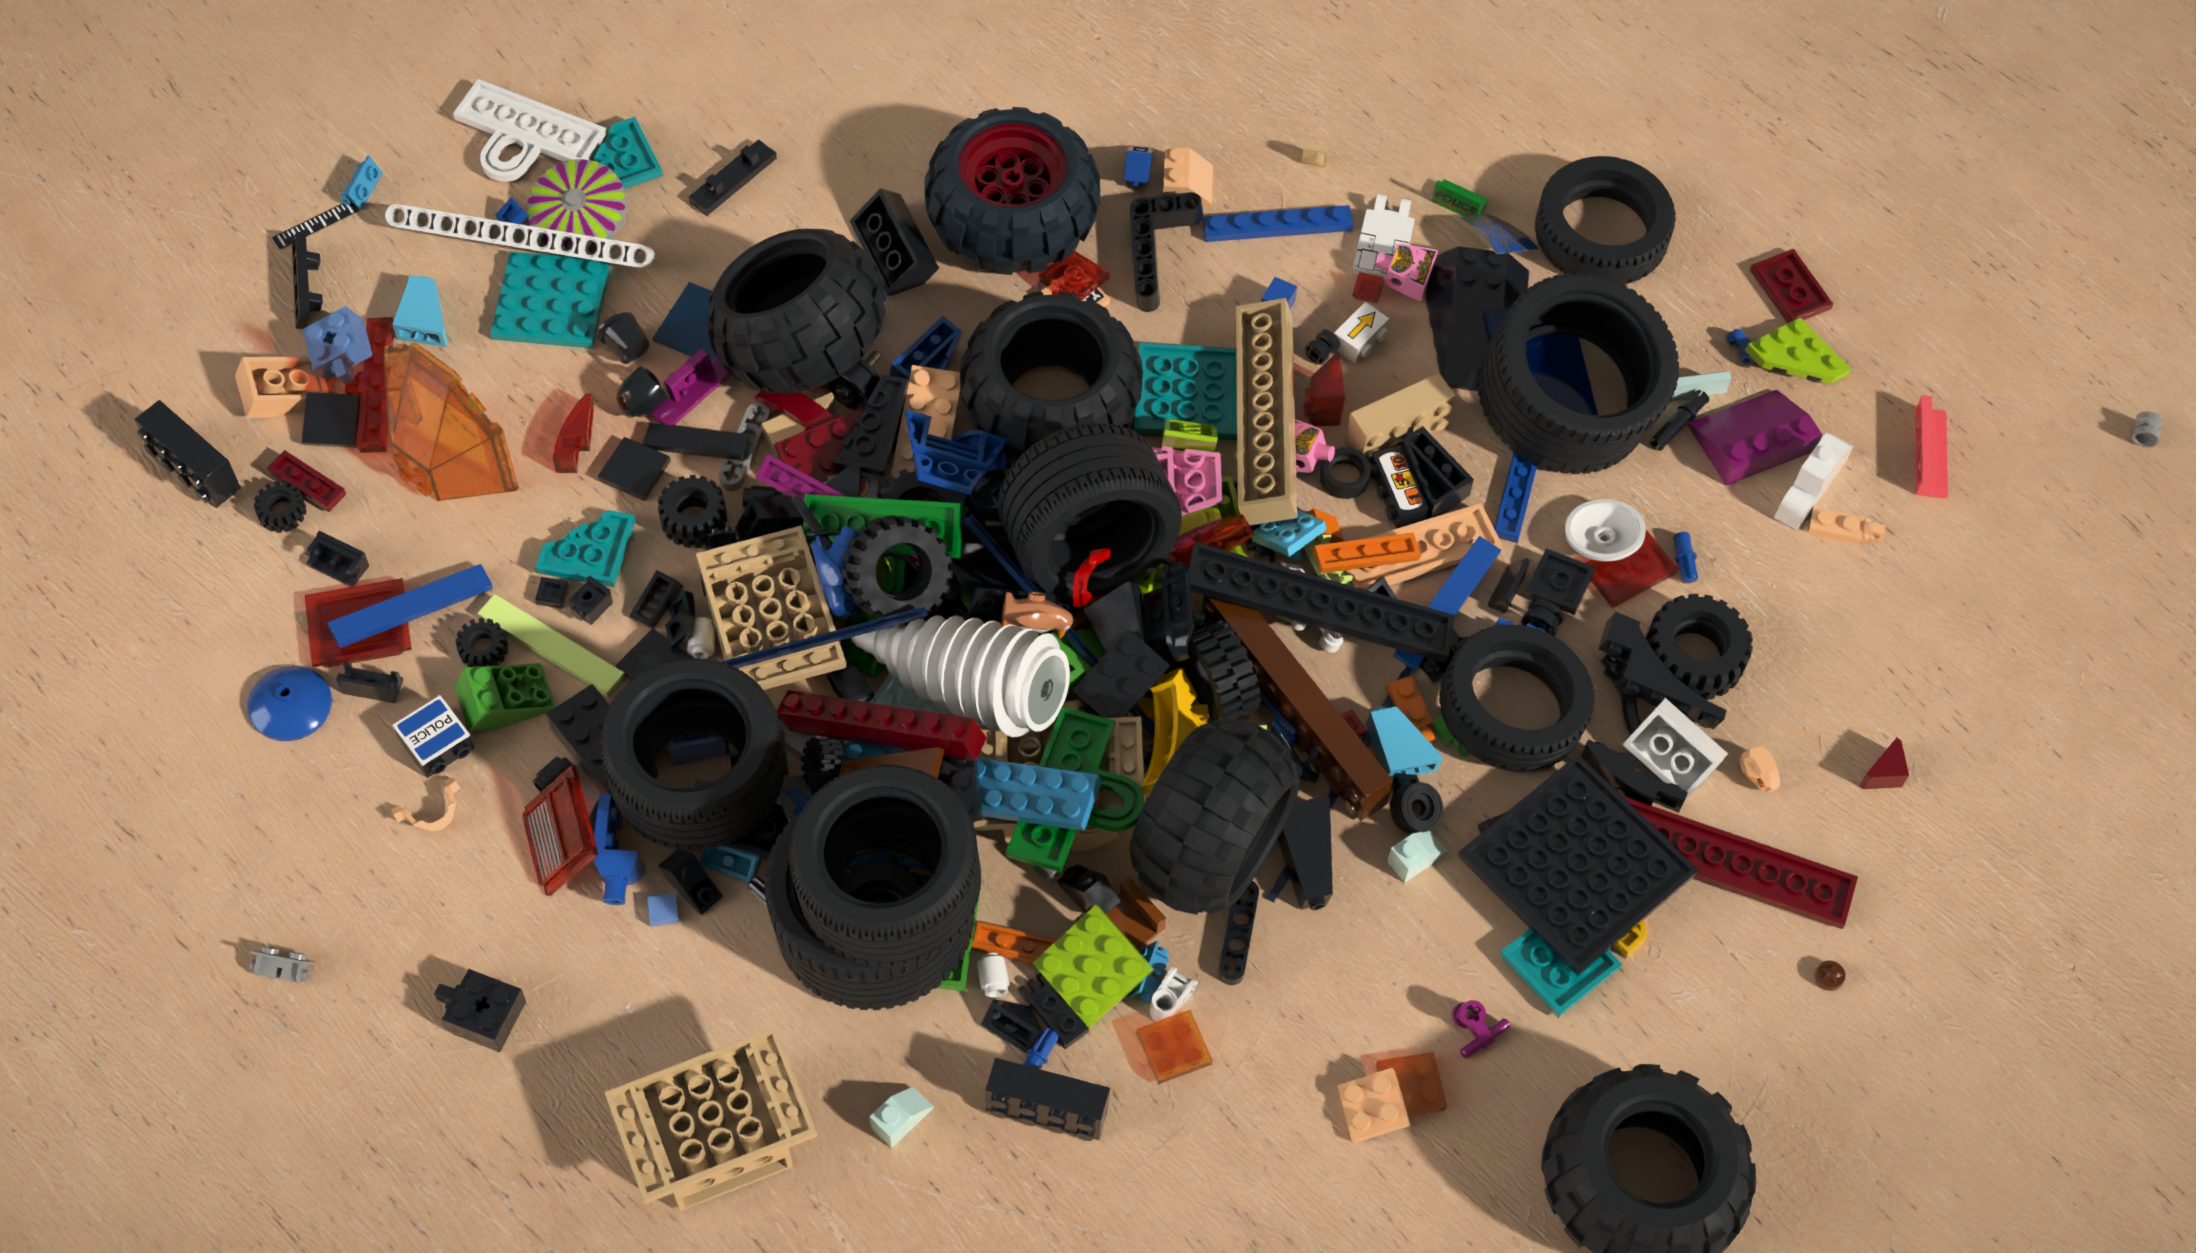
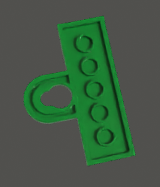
(855, 512)
(1078, 746)

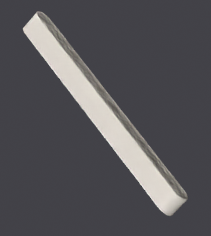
(508, 235)

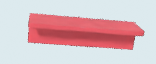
(1930, 450)

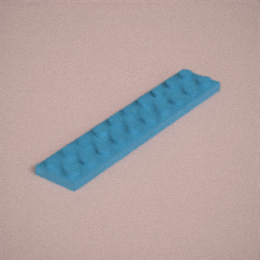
(1020, 790)

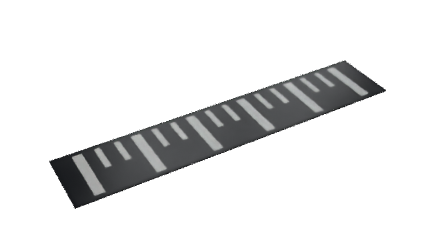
(315, 223)

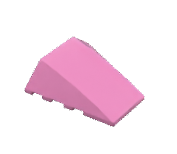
(1193, 476)

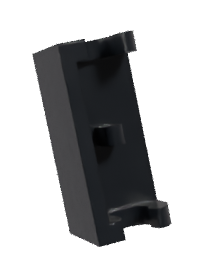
(336, 559)
(369, 684)

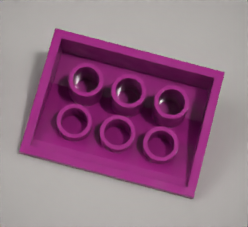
(1755, 436)

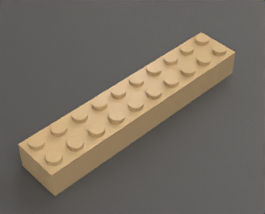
(1266, 412)

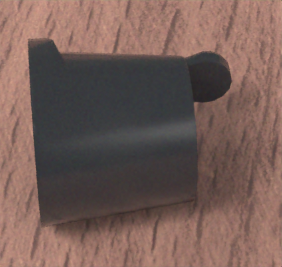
(623, 336)

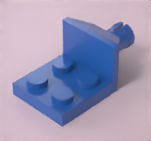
(615, 866)

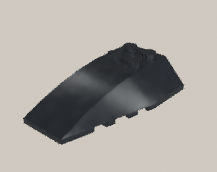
(1457, 294)

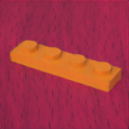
(1366, 552)

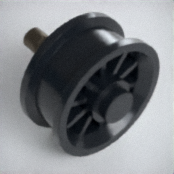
(856, 384)

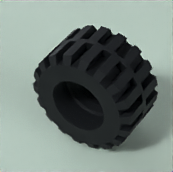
(686, 494)

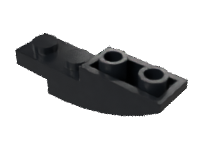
(1621, 774)

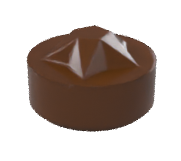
(1830, 975)

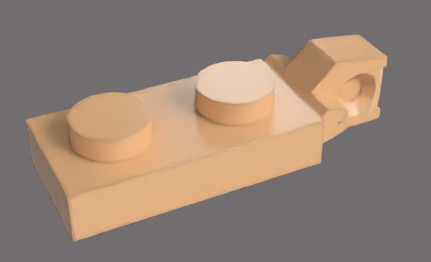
(1844, 526)

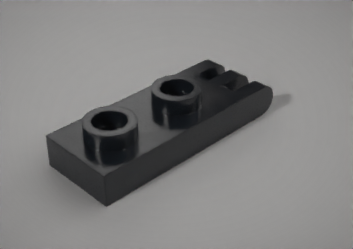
(1054, 1011)

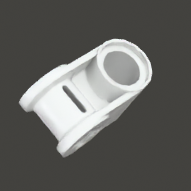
(1174, 992)

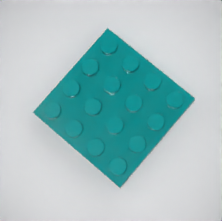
(550, 300)
(1187, 386)

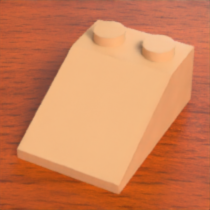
(276, 385)

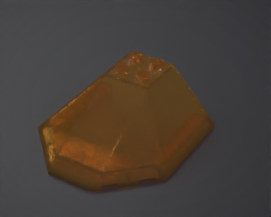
(441, 430)

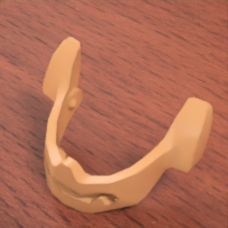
(403, 814)

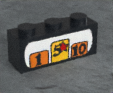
(1398, 487)

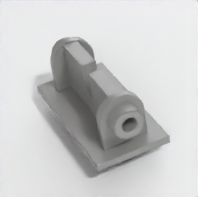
(292, 966)

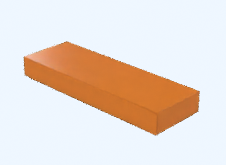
(1009, 942)

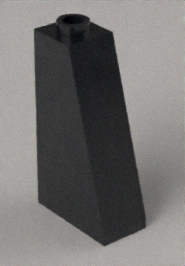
(1116, 613)
(1308, 853)

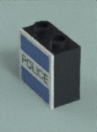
(433, 736)

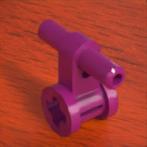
(1483, 1036)

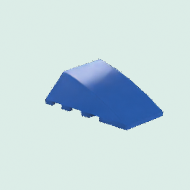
(947, 461)

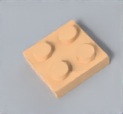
(1373, 1105)

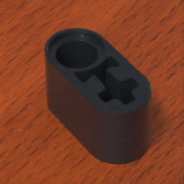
(850, 684)

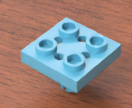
(1289, 535)

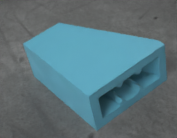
(420, 313)
(1400, 744)

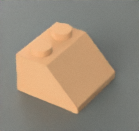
(1186, 173)

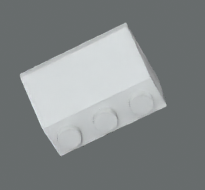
(1675, 748)

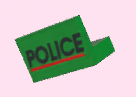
(1458, 199)

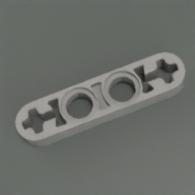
(742, 467)

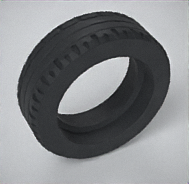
(1615, 180)
(1535, 653)

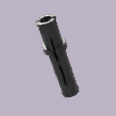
(1685, 414)

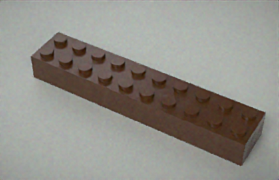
(1342, 755)

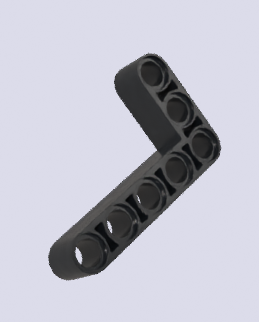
(1147, 216)

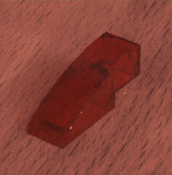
(574, 436)
(1221, 534)

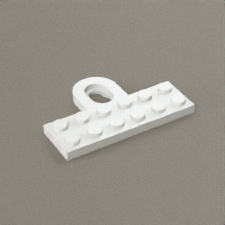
(526, 123)

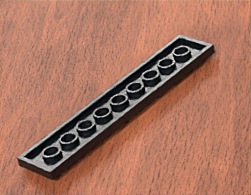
(1320, 602)

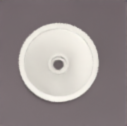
(1605, 530)

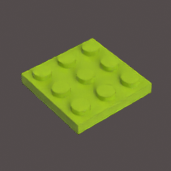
(1093, 966)

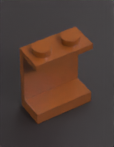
(1136, 915)

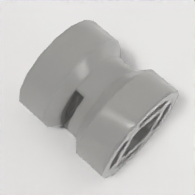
(2146, 425)

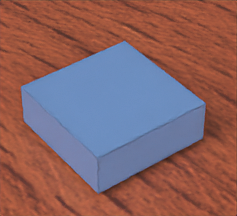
(663, 909)

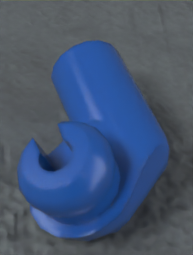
(1739, 337)

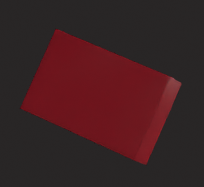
(1889, 770)

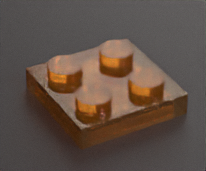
(1174, 1046)
(1418, 1082)

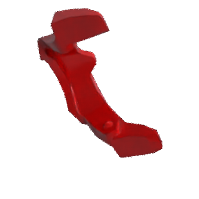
(1081, 596)

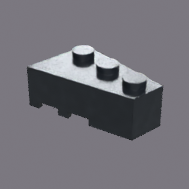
(1437, 472)

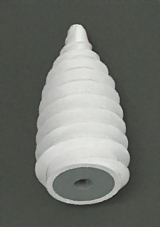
(977, 669)

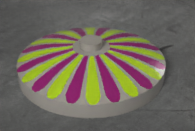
(578, 199)

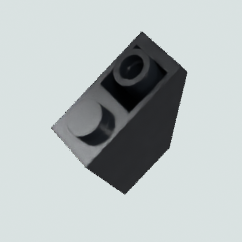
(690, 880)
(1088, 888)

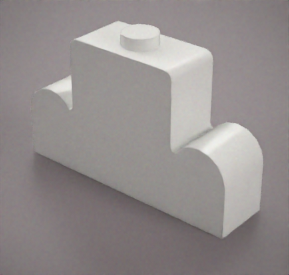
(1813, 480)

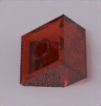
(1325, 395)

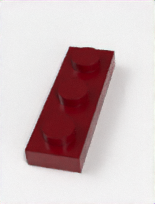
(308, 480)

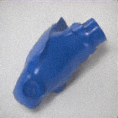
(829, 570)

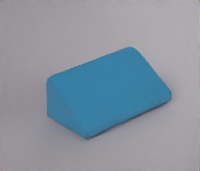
(731, 862)

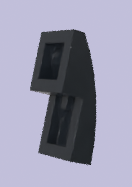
(683, 618)

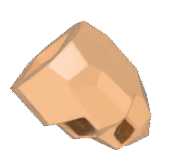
(1760, 768)

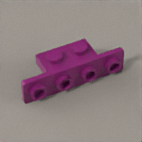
(690, 386)

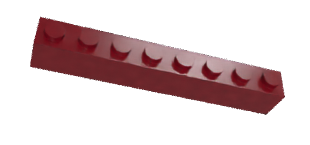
(881, 724)

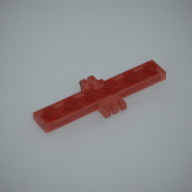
(372, 388)

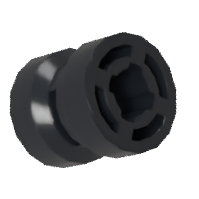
(1323, 345)

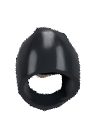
(640, 394)

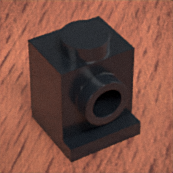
(590, 601)

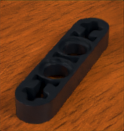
(1241, 932)

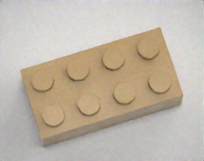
(1400, 414)

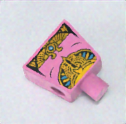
(1408, 269)
(1310, 447)

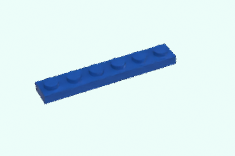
(1277, 223)

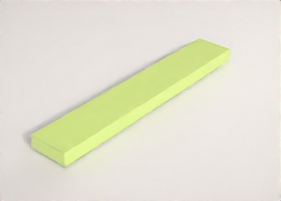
(552, 645)

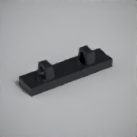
(732, 177)
(302, 262)

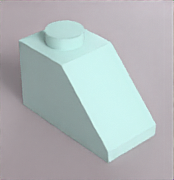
(1415, 854)
(899, 1115)

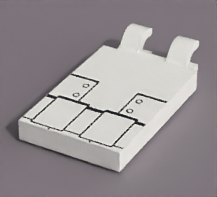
(1382, 233)

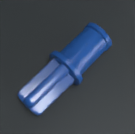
(1685, 557)
(1038, 1054)

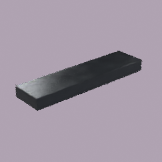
(696, 441)

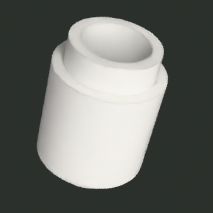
(702, 639)
(993, 975)

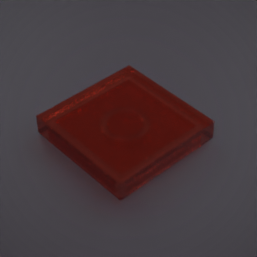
(1074, 275)

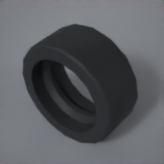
(1340, 489)

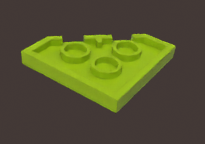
(1799, 352)

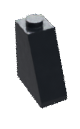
(765, 515)

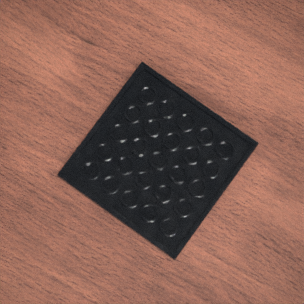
(1577, 864)

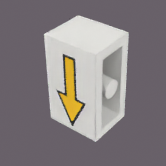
(1361, 332)

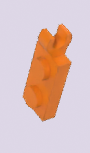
(1409, 701)

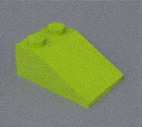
(1188, 435)

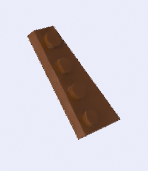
(925, 760)

